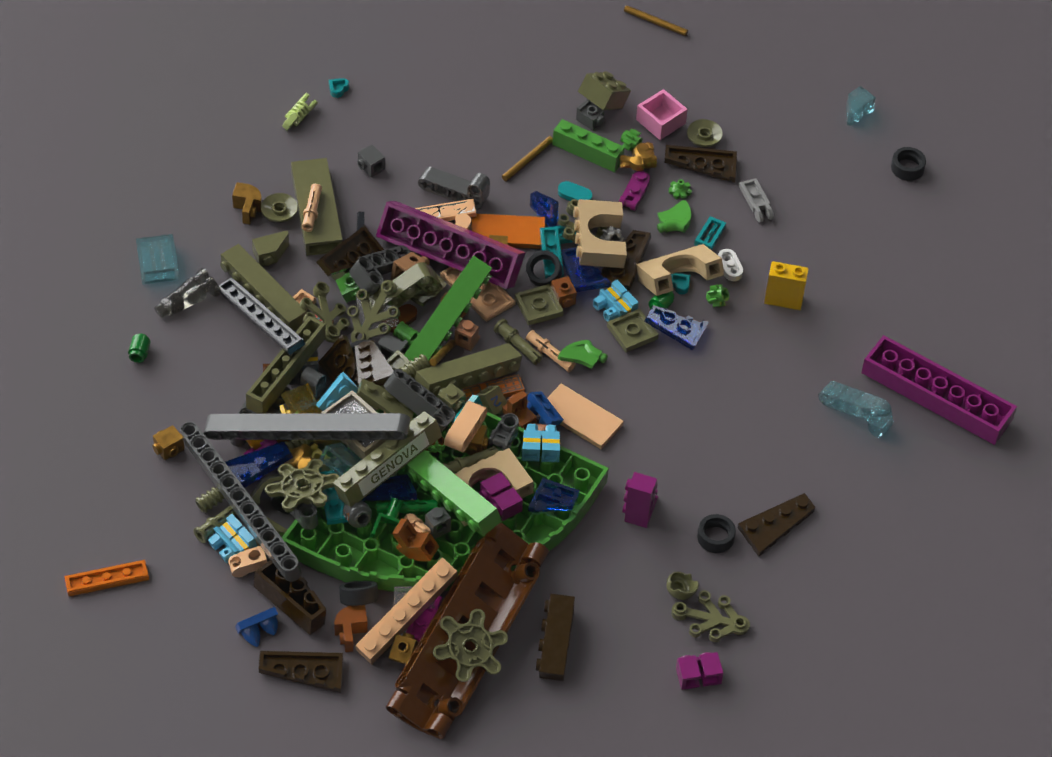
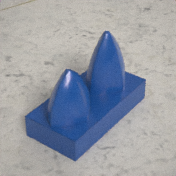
(541, 405)
(250, 629)

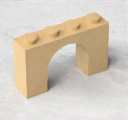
(591, 249)
(657, 272)
(502, 462)

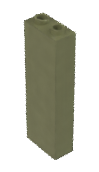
(326, 228)

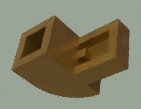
(247, 198)

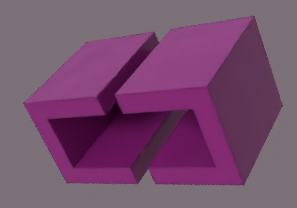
(506, 501)
(704, 667)

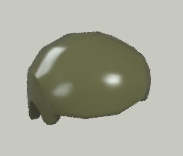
(681, 585)

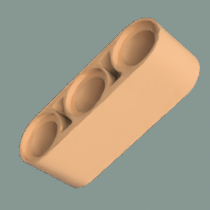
(465, 426)

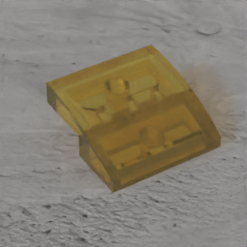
(301, 400)

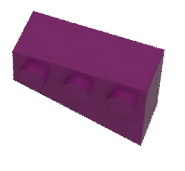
(640, 499)

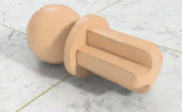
(417, 523)

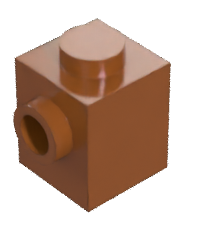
(564, 291)

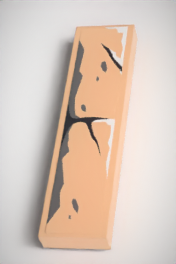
(450, 210)

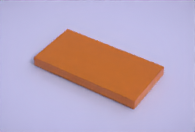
(521, 230)

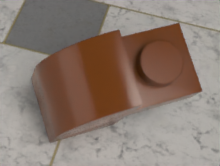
(518, 405)
(414, 544)
(348, 622)

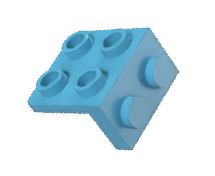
(336, 391)

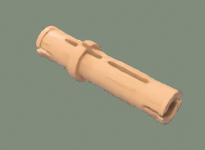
(310, 213)
(534, 338)

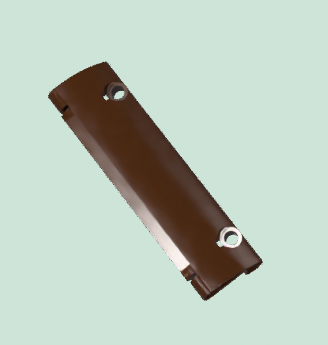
(481, 584)

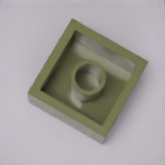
(604, 90)

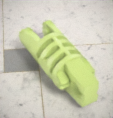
(298, 112)

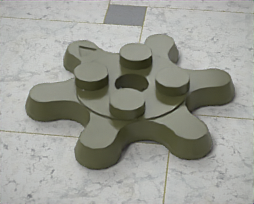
(296, 478)
(476, 633)

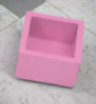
(661, 114)

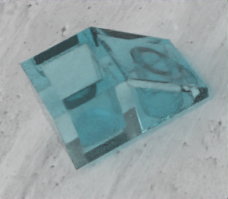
(859, 104)

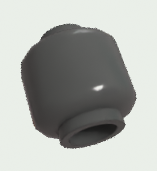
(358, 515)

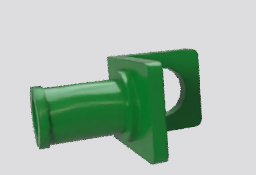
(390, 517)

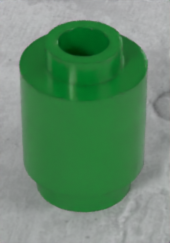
(662, 300)
(139, 348)

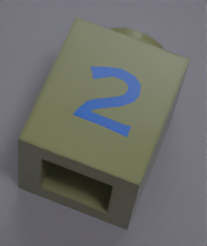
(492, 399)

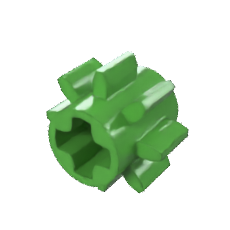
(631, 139)
(717, 295)
(438, 448)

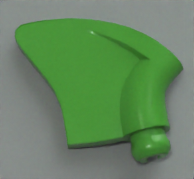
(675, 219)
(582, 353)

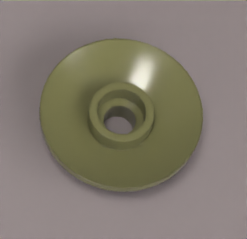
(704, 132)
(279, 207)

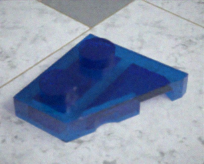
(545, 207)
(553, 497)

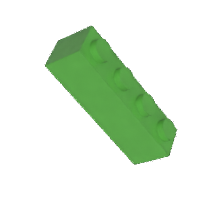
(587, 145)

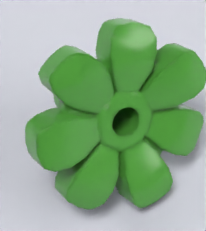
(680, 189)

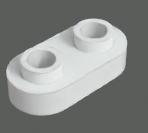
(732, 268)

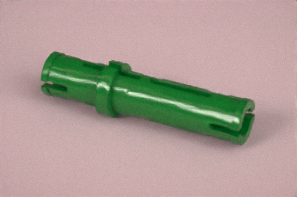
(417, 506)

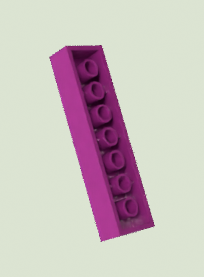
(448, 242)
(939, 389)

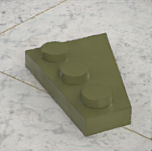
(381, 399)

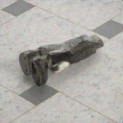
(188, 294)

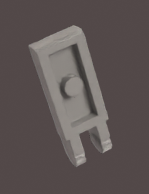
(756, 199)

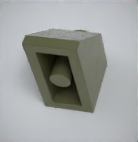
(270, 247)

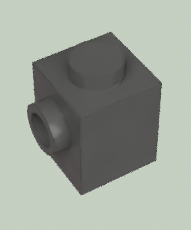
(371, 160)

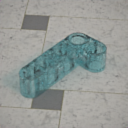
(859, 404)

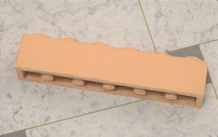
(406, 610)

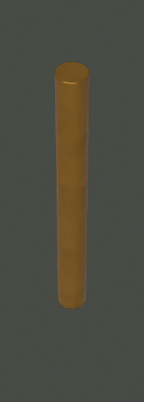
(655, 20)
(512, 171)
(442, 352)

